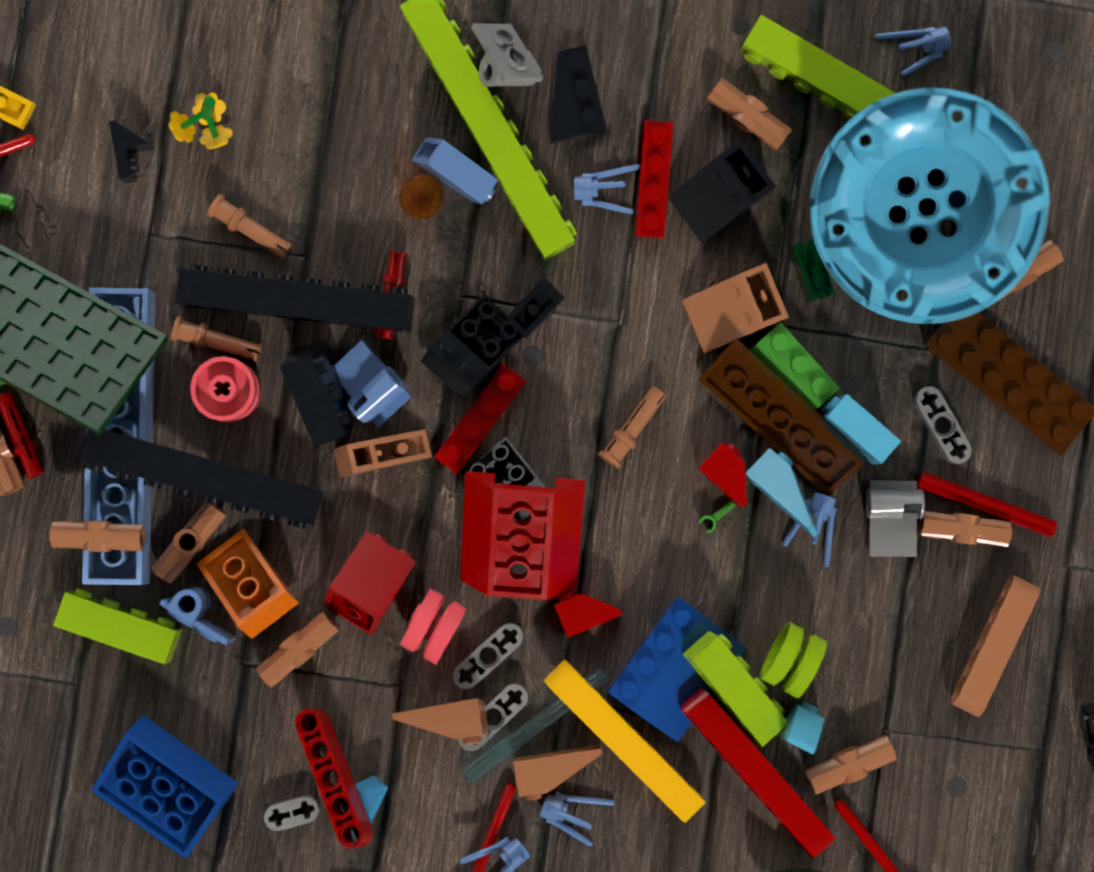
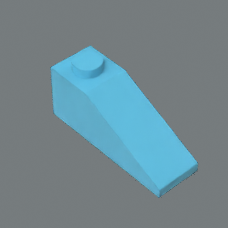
(778, 481)

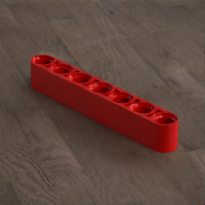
(757, 773)

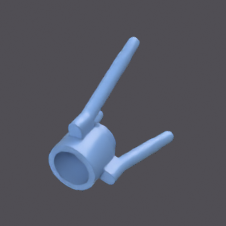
(932, 40)
(587, 187)
(823, 510)
(555, 811)
(513, 854)

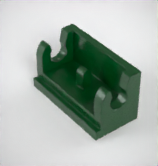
(811, 271)

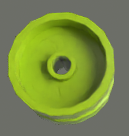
(793, 660)

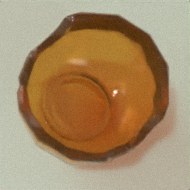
(421, 197)

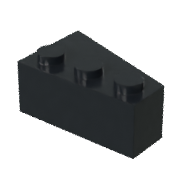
(318, 392)

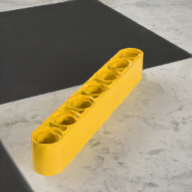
(624, 741)

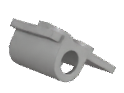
(505, 58)
(893, 517)

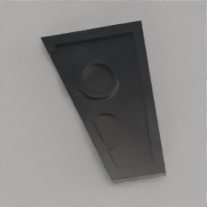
(576, 98)

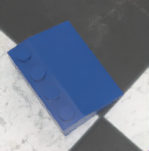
(657, 673)
(164, 786)

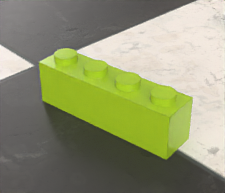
(118, 627)
(736, 688)

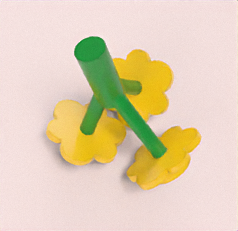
(207, 111)

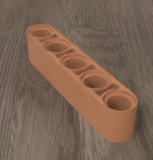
(995, 646)

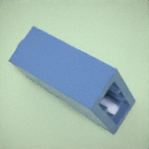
(455, 170)

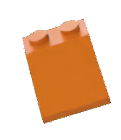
(247, 584)

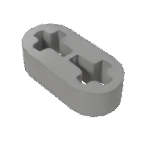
(290, 806)

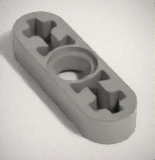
(946, 447)
(466, 664)
(514, 707)

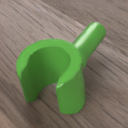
(7, 202)
(717, 515)

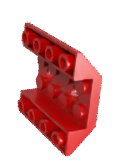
(544, 543)

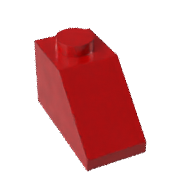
(726, 472)
(583, 612)

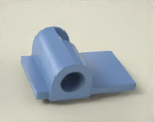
(371, 384)
(180, 609)

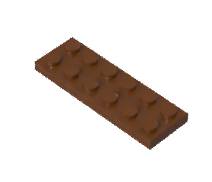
(1012, 380)
(782, 418)

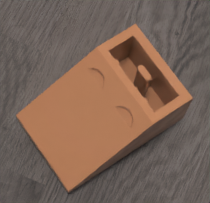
(735, 308)

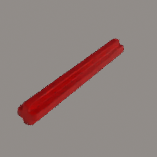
(987, 504)

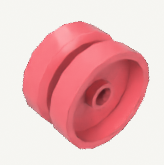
(208, 388)
(432, 626)

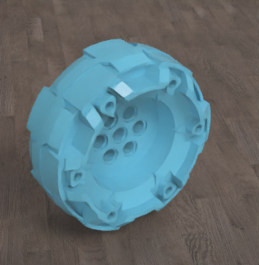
(993, 226)

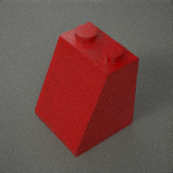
(369, 582)

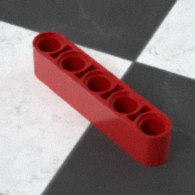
(345, 786)

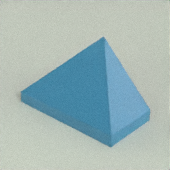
(371, 793)

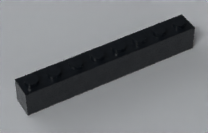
(295, 299)
(201, 475)

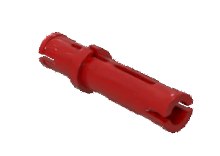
(395, 279)
(23, 444)

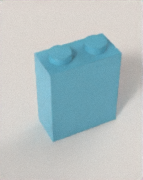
(860, 428)

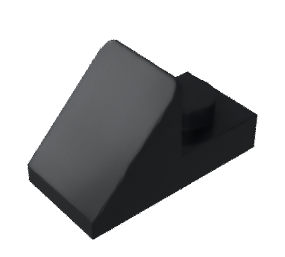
(125, 144)
(535, 307)

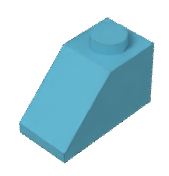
(803, 727)

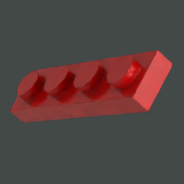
(654, 179)
(480, 419)

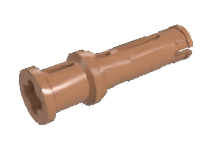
(238, 220)
(202, 336)
(625, 438)

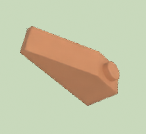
(382, 453)
(456, 720)
(545, 771)

